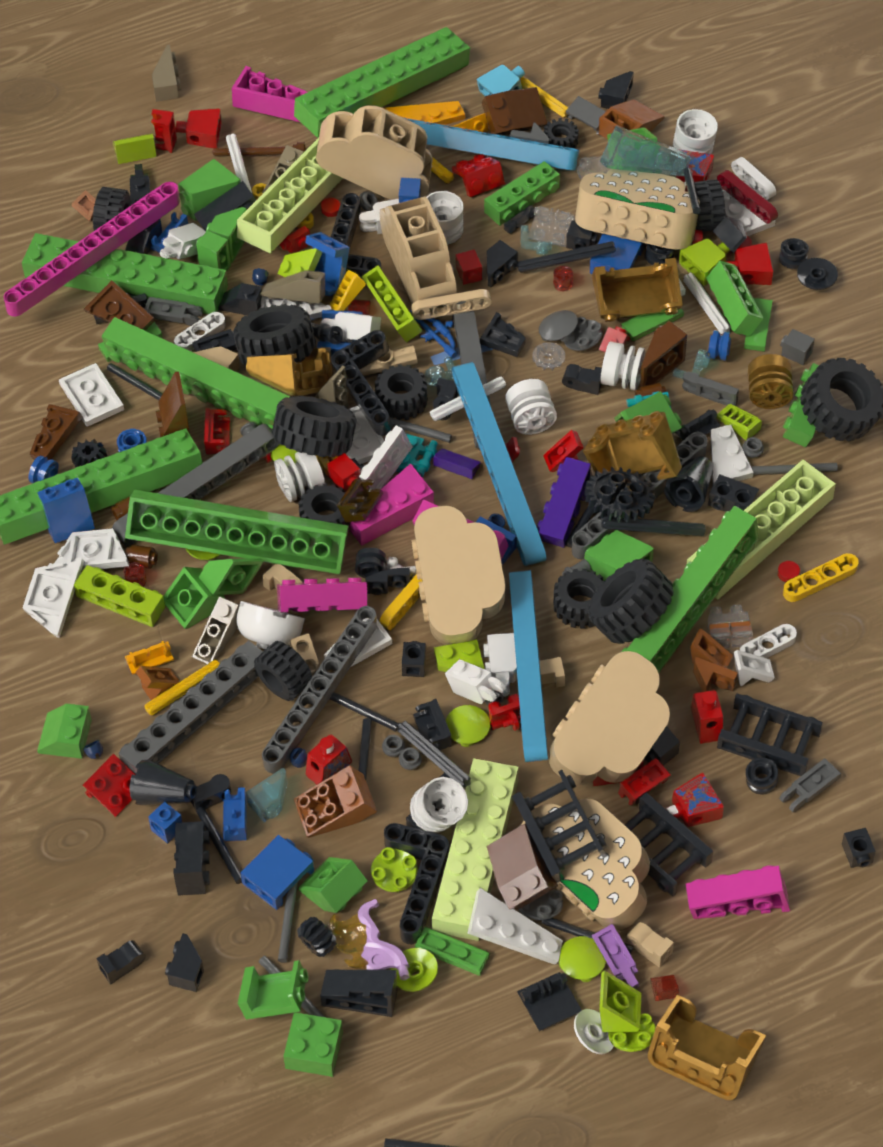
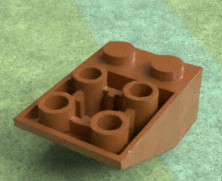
(629, 116)
(335, 803)

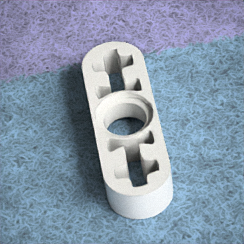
(754, 178)
(204, 324)
(773, 637)

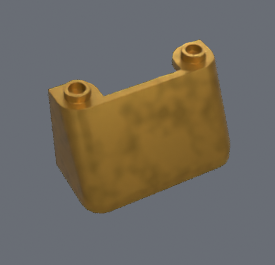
(637, 290)
(293, 377)
(702, 1052)

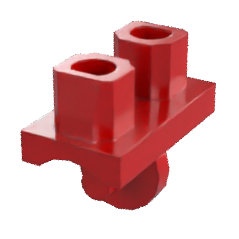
(505, 715)

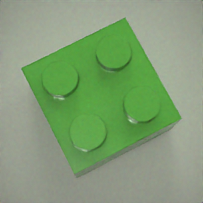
(313, 1044)

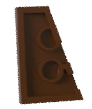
(116, 303)
(55, 431)

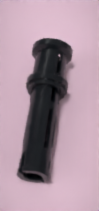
(325, 332)

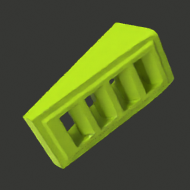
(745, 432)

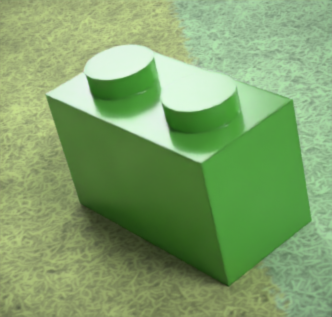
(213, 251)

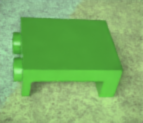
(272, 992)

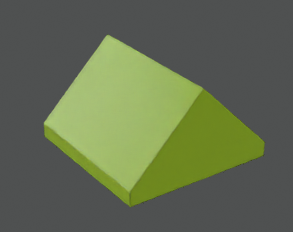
(134, 148)
(619, 1005)

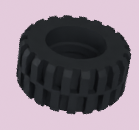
(275, 332)
(828, 414)
(314, 426)
(630, 601)

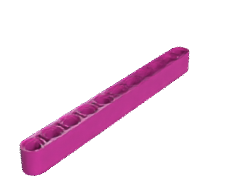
(91, 249)

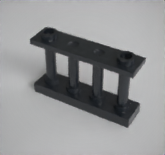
(753, 748)
(681, 836)
(547, 844)

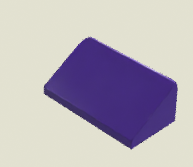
(456, 463)

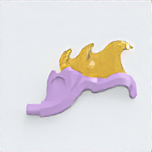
(364, 945)

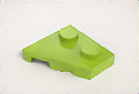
(299, 262)

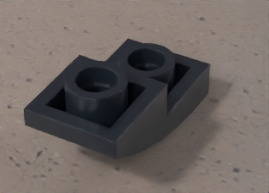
(379, 582)

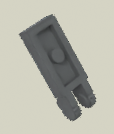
(173, 311)
(710, 389)
(811, 784)

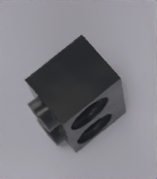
(730, 493)

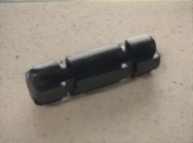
(519, 219)

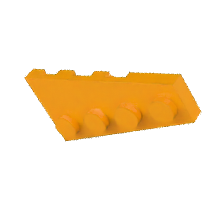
(438, 113)

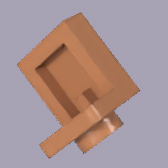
(85, 205)

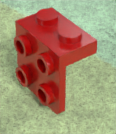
(479, 174)

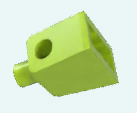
(702, 258)

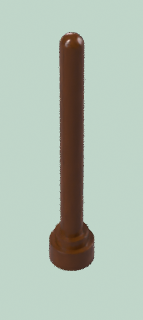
(258, 150)

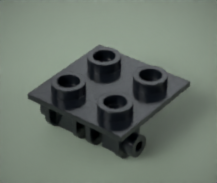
(549, 1001)

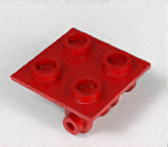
(111, 785)

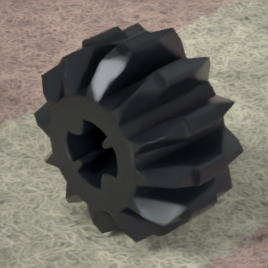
(87, 452)
(316, 936)

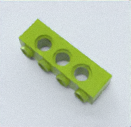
(392, 304)
(90, 588)

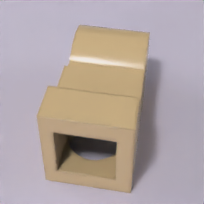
(276, 575)
(306, 651)
(552, 671)
(650, 944)

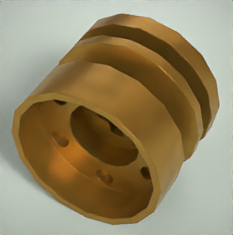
(770, 381)

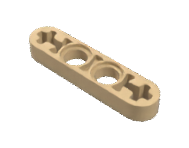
(428, 308)

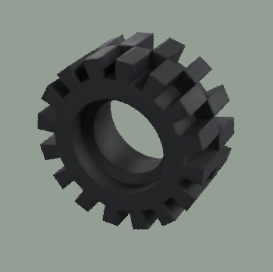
(562, 128)

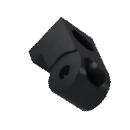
(582, 379)
(446, 392)
(211, 792)
(120, 961)

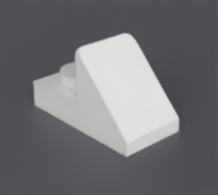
(752, 666)

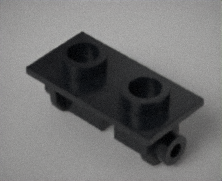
(701, 424)

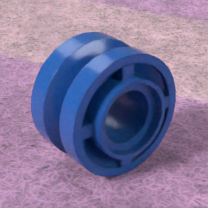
(719, 345)
(130, 439)
(42, 469)

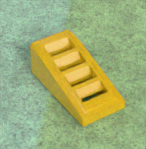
(347, 291)

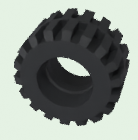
(109, 204)
(711, 204)
(402, 379)
(322, 499)
(572, 585)
(283, 670)

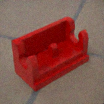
(164, 129)
(216, 430)
(643, 781)

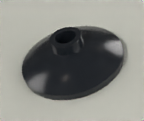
(817, 273)

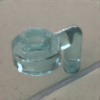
(540, 246)
(702, 361)
(435, 372)

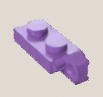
(616, 955)

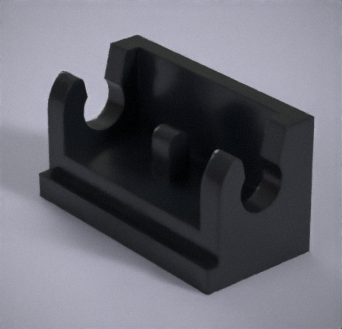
(433, 724)

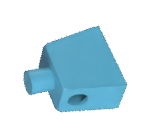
(500, 80)

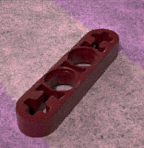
(747, 196)

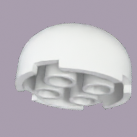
(267, 624)

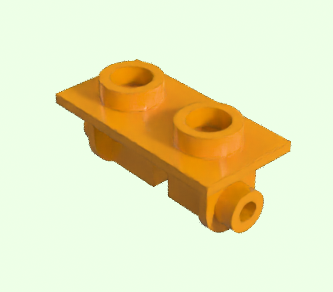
(477, 123)
(151, 657)

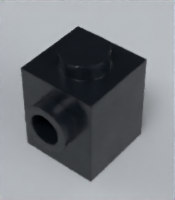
(579, 237)

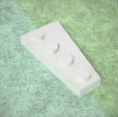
(510, 929)

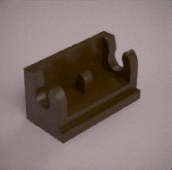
(359, 500)

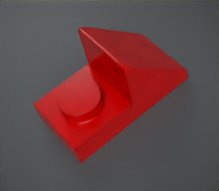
(565, 447)

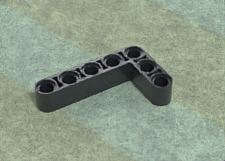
(344, 232)
(355, 361)
(424, 877)

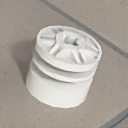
(695, 131)
(449, 213)
(622, 366)
(531, 406)
(295, 476)
(449, 799)

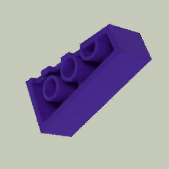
(564, 501)

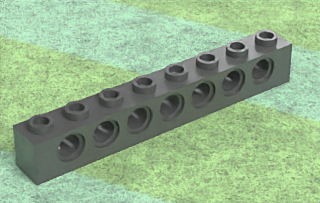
(192, 719)

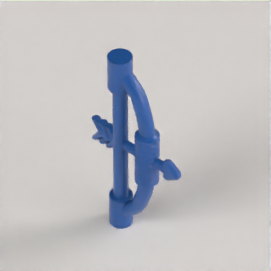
(450, 350)

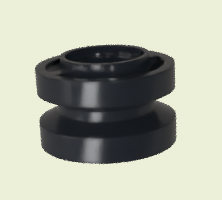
(793, 252)
(658, 254)
(370, 562)
(761, 766)

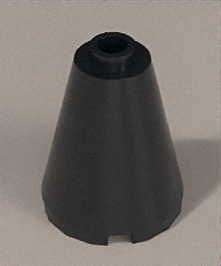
(690, 485)
(158, 784)

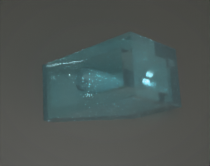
(268, 796)

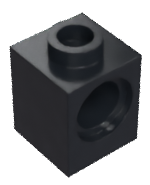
(413, 666)
(858, 839)

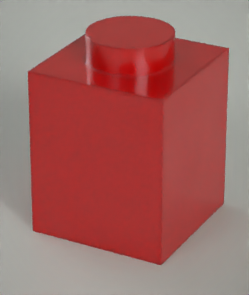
(468, 266)
(343, 471)

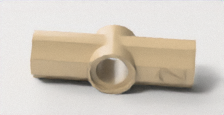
(402, 356)

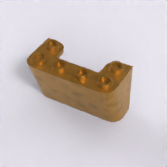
(635, 444)

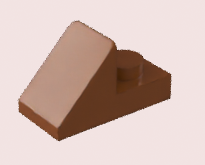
(709, 649)
(710, 673)
(156, 680)

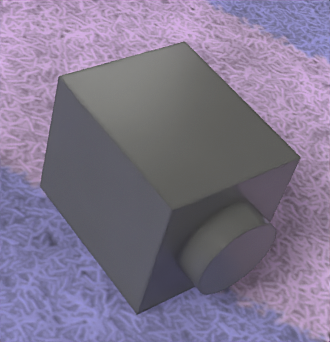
(797, 346)

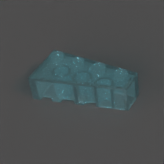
(639, 153)

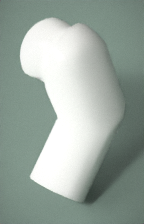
(392, 562)

